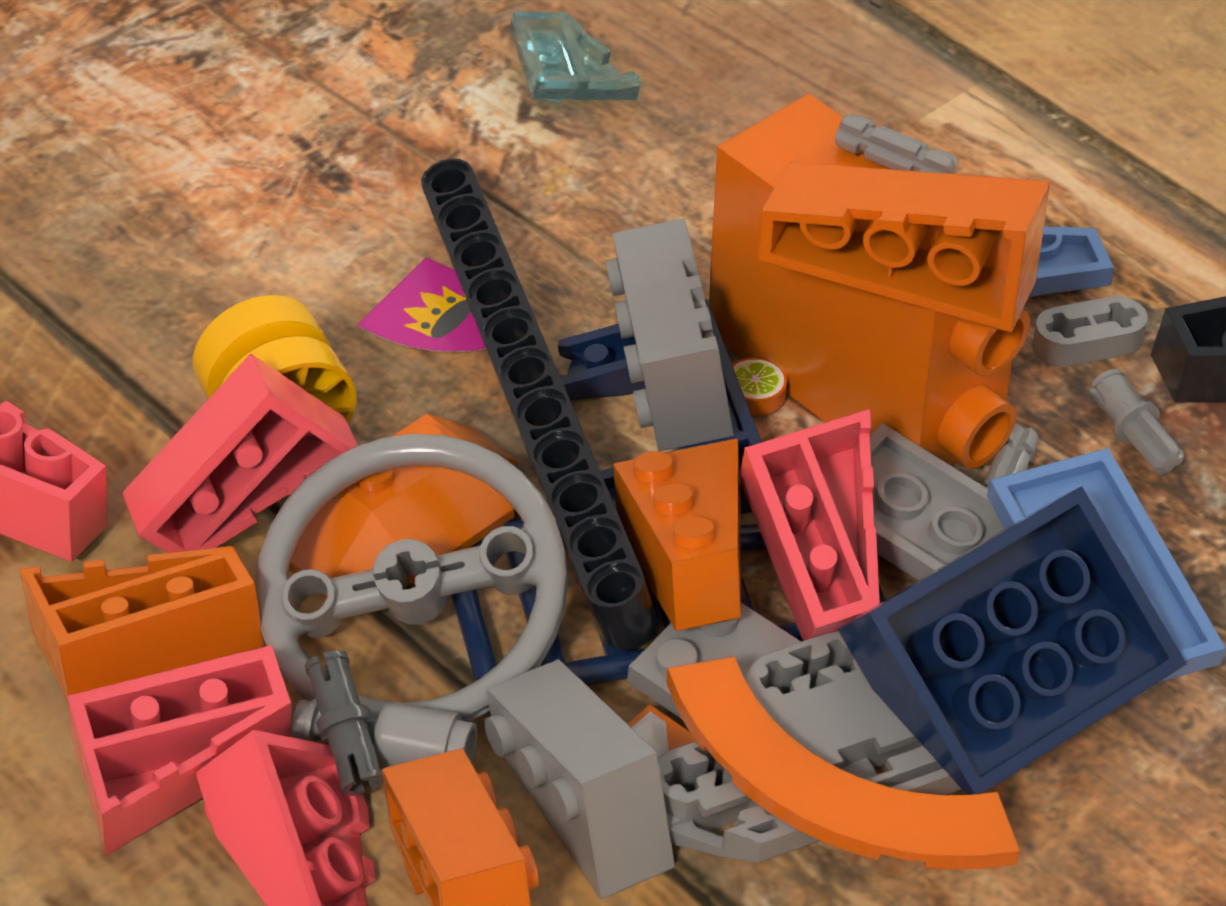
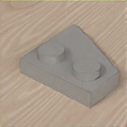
(740, 638)

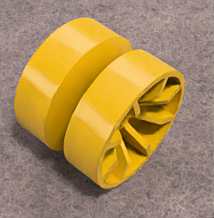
(282, 336)

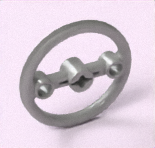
(436, 574)

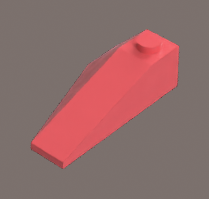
(287, 821)

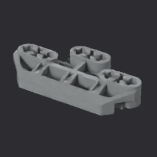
(830, 710)

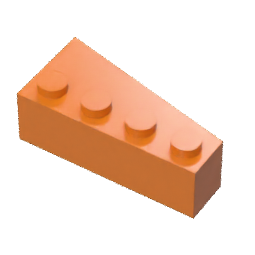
(911, 236)

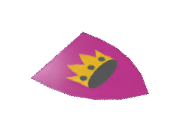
(426, 312)

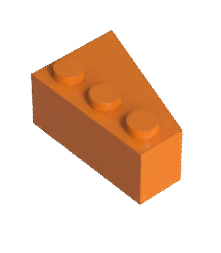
(686, 529)

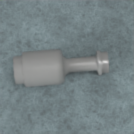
(400, 731)

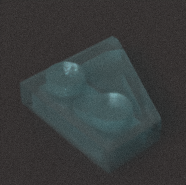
(565, 61)

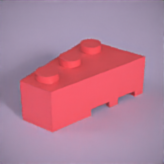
(153, 733)

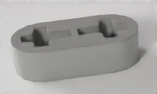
(1090, 331)

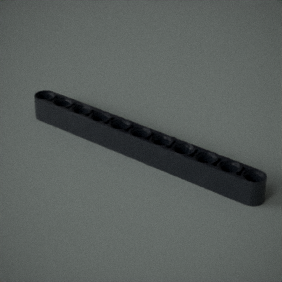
(541, 408)

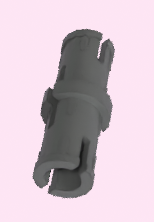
(344, 723)

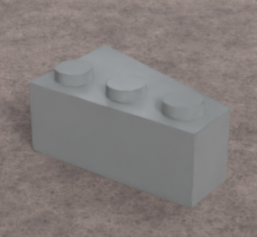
(585, 775)

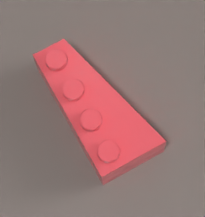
(48, 488)

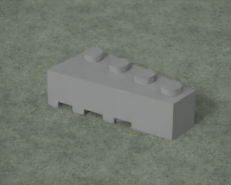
(671, 334)

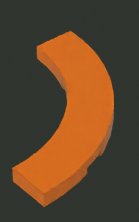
(824, 799)

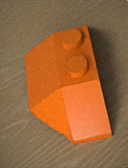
(411, 502)

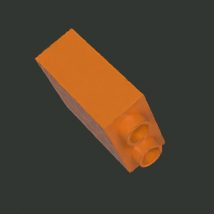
(840, 345)

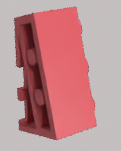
(234, 460)
(818, 519)

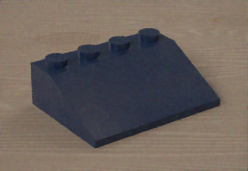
(1015, 644)

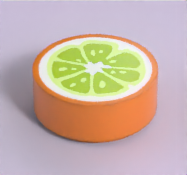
(761, 384)

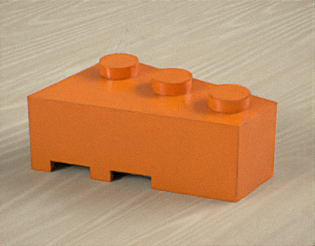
(142, 619)
(454, 835)

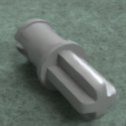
(1136, 420)

